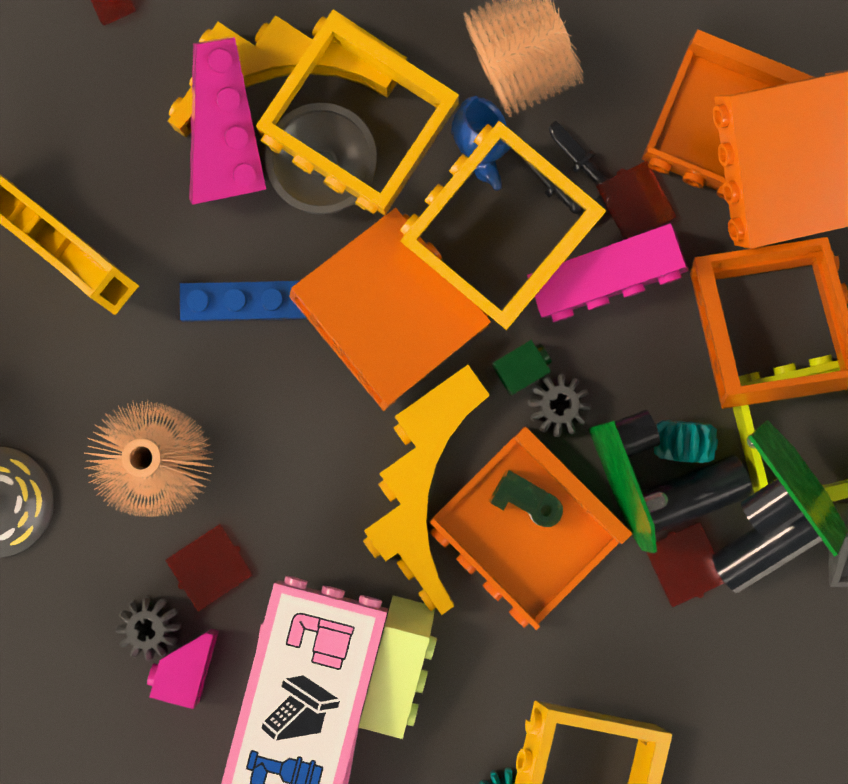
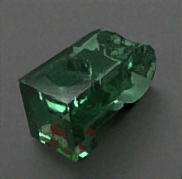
(540, 505)

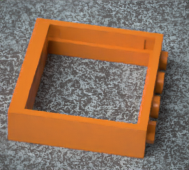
(759, 260)

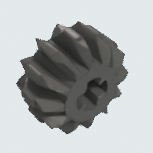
(551, 395)
(135, 630)

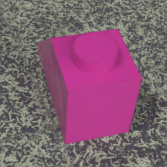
(182, 673)

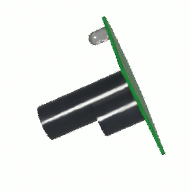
(668, 502)
(785, 516)

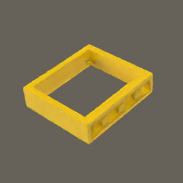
(391, 65)
(462, 170)
(648, 758)

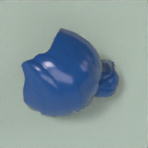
(467, 124)

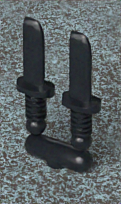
(582, 161)

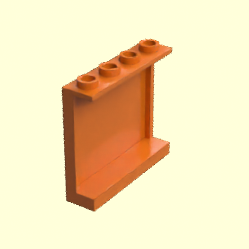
(685, 131)
(785, 159)
(387, 310)
(518, 558)

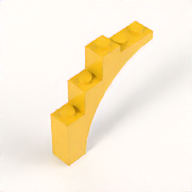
(277, 54)
(64, 249)
(404, 529)

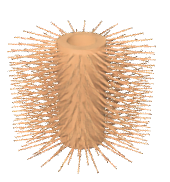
(522, 48)
(136, 460)

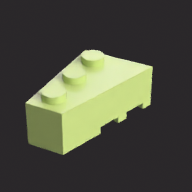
(399, 668)

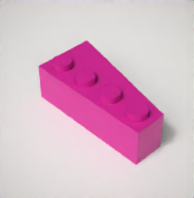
(222, 131)
(612, 271)

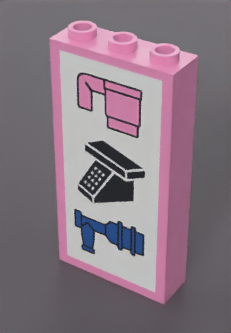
(305, 686)

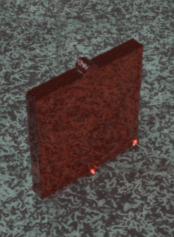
(636, 201)
(685, 565)
(209, 567)

